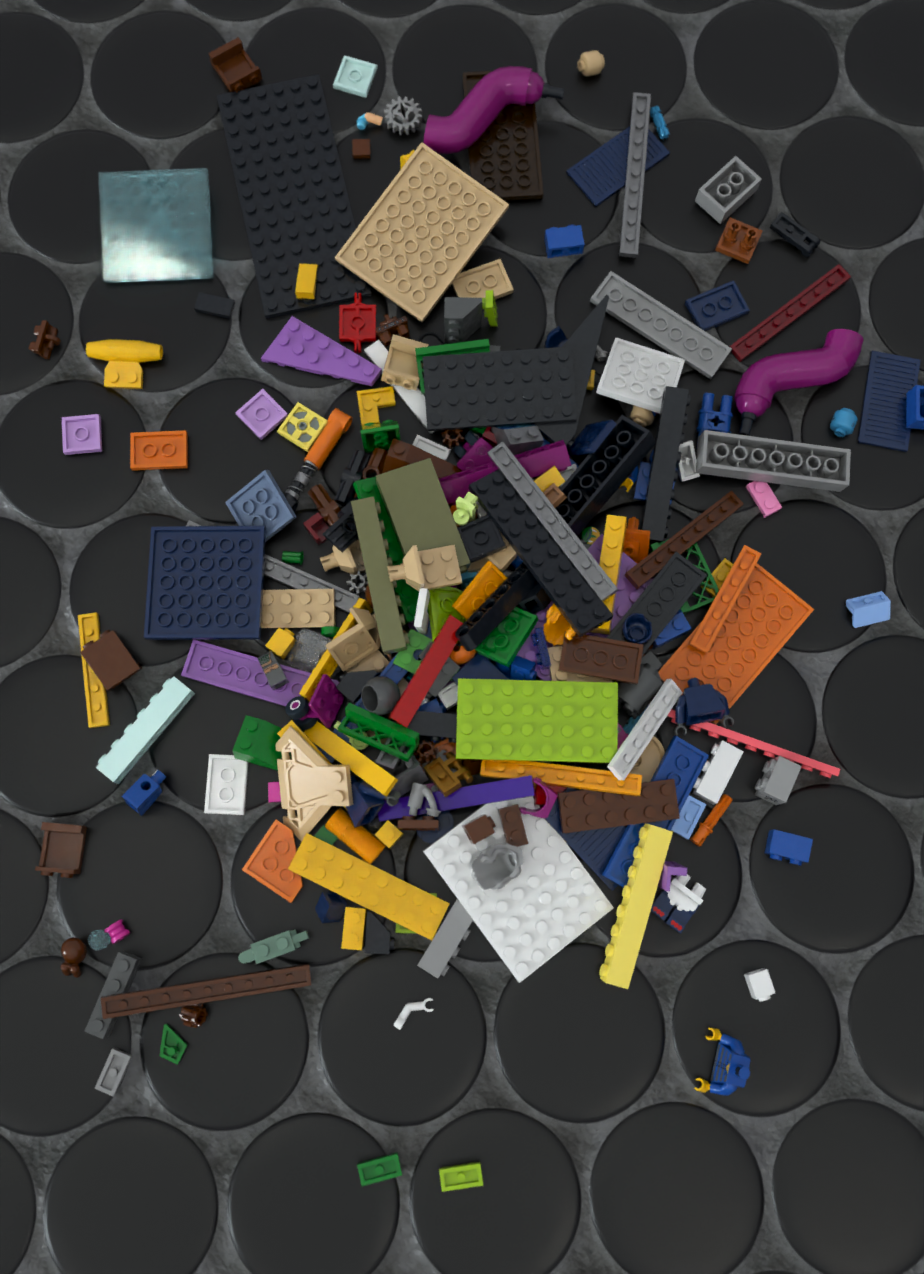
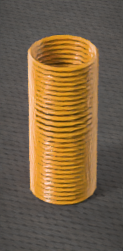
(358, 838)

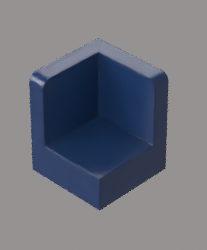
(330, 907)

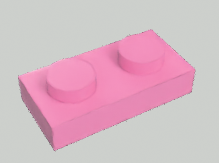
(764, 497)

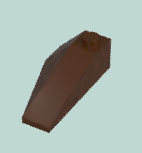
(404, 454)

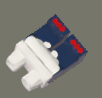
(685, 903)

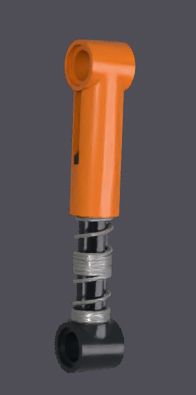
(336, 425)

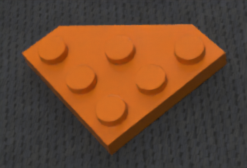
(272, 859)

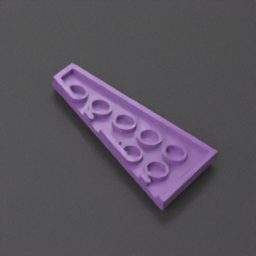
(315, 353)

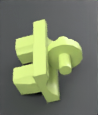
(465, 509)

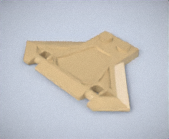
(309, 783)

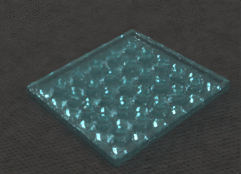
(155, 225)

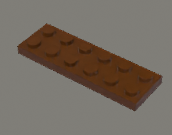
(597, 810)

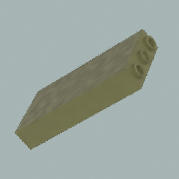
(420, 510)

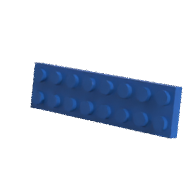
(681, 763)

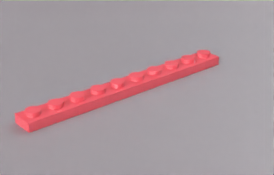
(769, 750)

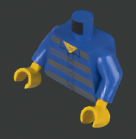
(729, 1067)

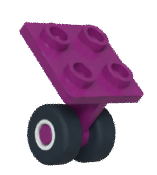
(473, 452)
(323, 705)

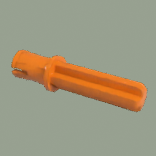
(711, 820)

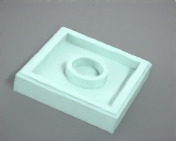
(355, 76)

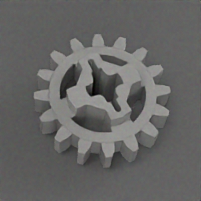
(410, 111)

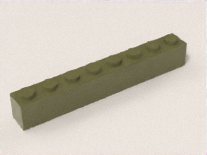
(376, 562)

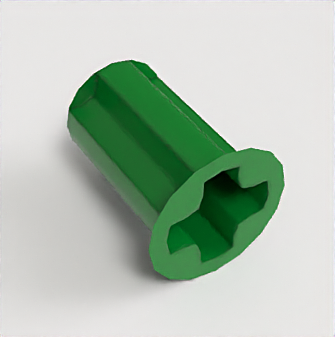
(293, 557)

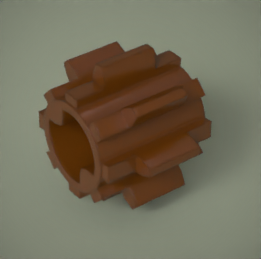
(452, 442)
(423, 747)
(193, 1015)

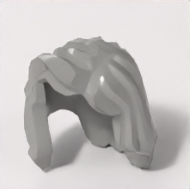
(497, 866)

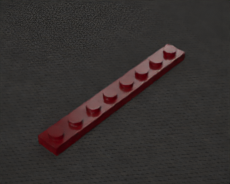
(789, 312)

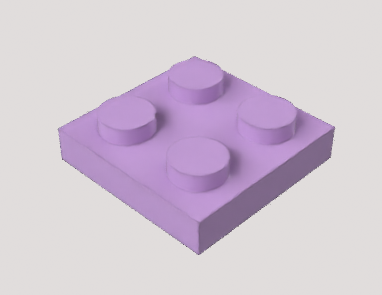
(261, 414)
(81, 434)

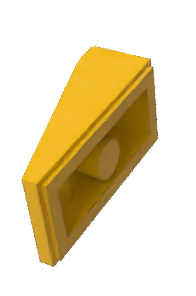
(306, 281)

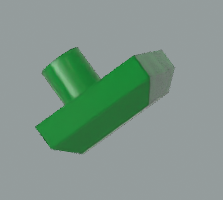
(172, 1045)

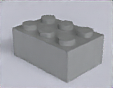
(728, 189)

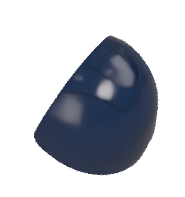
(555, 338)

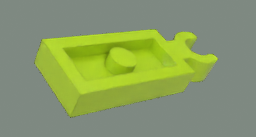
(490, 308)

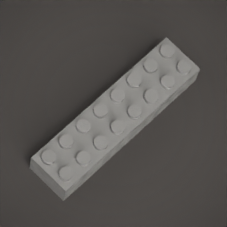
(773, 461)

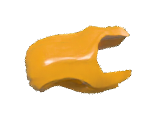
(556, 626)

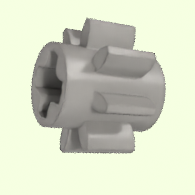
(354, 579)

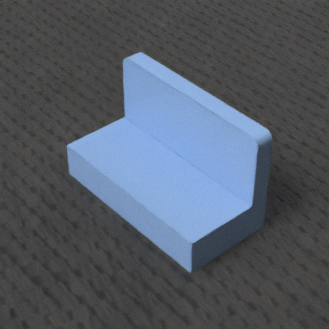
(869, 609)

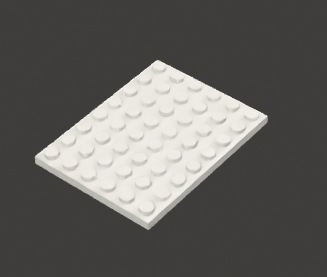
(536, 910)

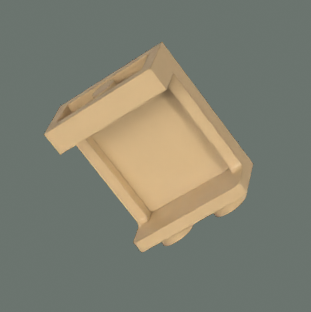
(402, 364)

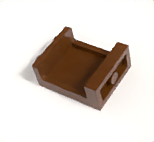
(235, 66)
(110, 659)
(62, 849)

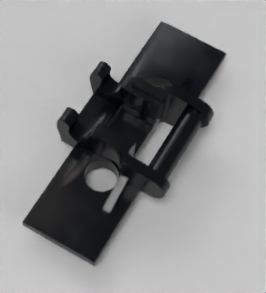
(338, 533)

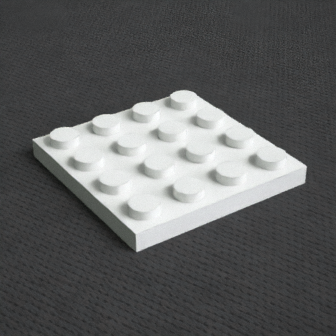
(639, 374)

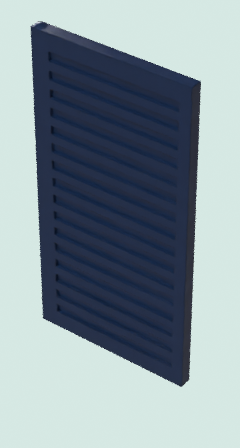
(605, 169)
(885, 400)
(592, 846)

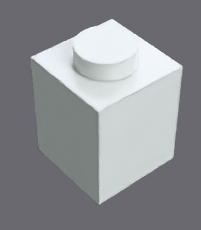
(760, 984)

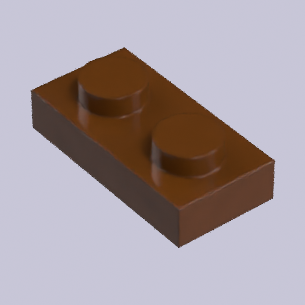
(513, 825)

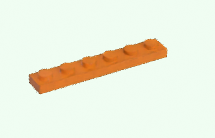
(725, 599)

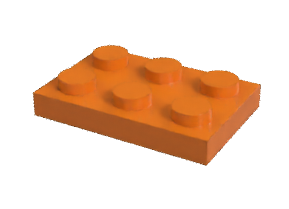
(159, 450)

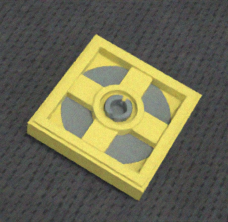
(302, 426)

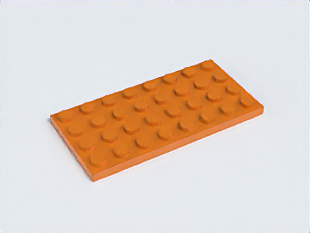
(748, 640)

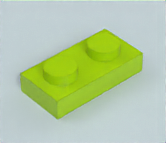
(461, 1176)

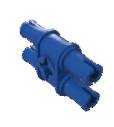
(707, 414)

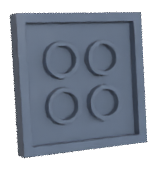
(261, 505)

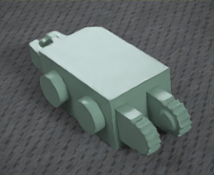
(273, 946)

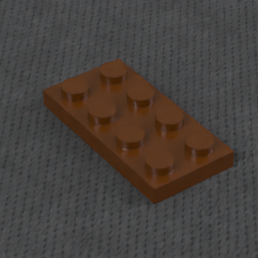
(601, 658)

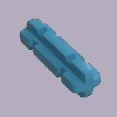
(659, 122)

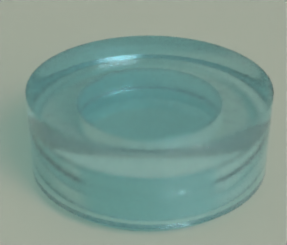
(98, 939)

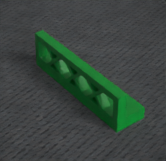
(379, 725)

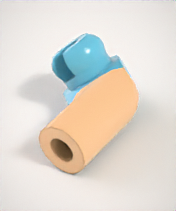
(368, 118)

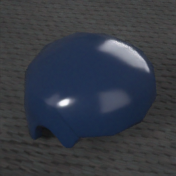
(637, 629)

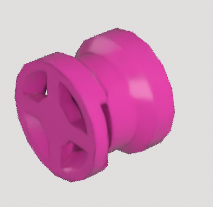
(117, 931)

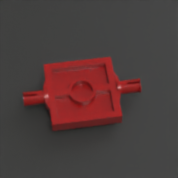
(357, 322)

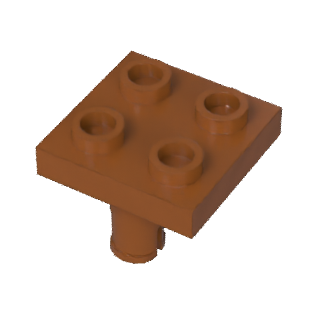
(738, 240)

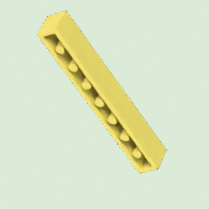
(635, 906)

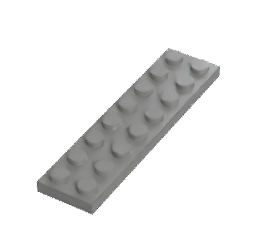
(661, 325)

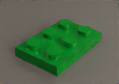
(508, 637)

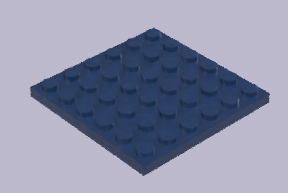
(205, 582)

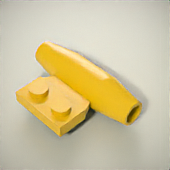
(124, 360)

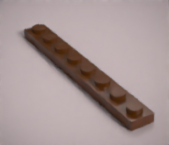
(684, 539)

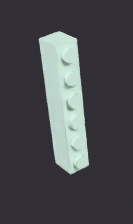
(144, 730)

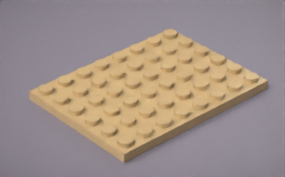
(422, 232)

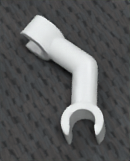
(414, 1006)

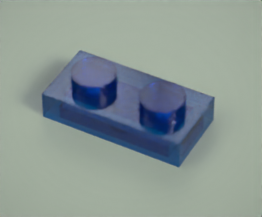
(539, 641)

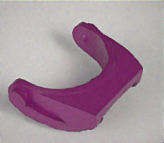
(544, 811)

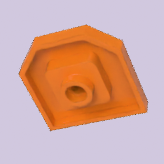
(636, 541)

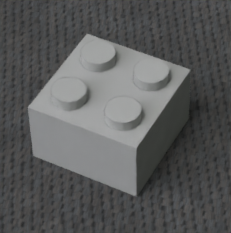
(777, 780)

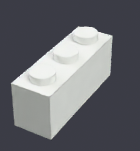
(717, 772)

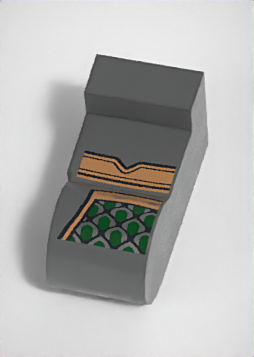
(272, 670)

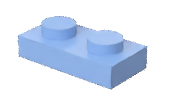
(689, 817)

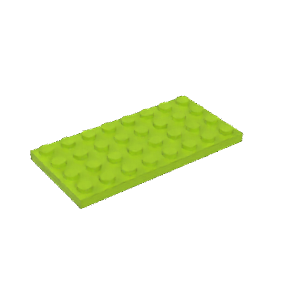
(537, 720)

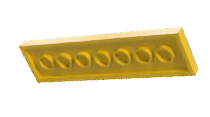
(368, 886)

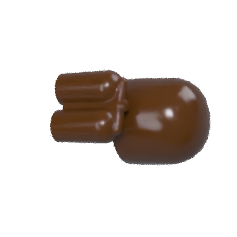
(73, 953)

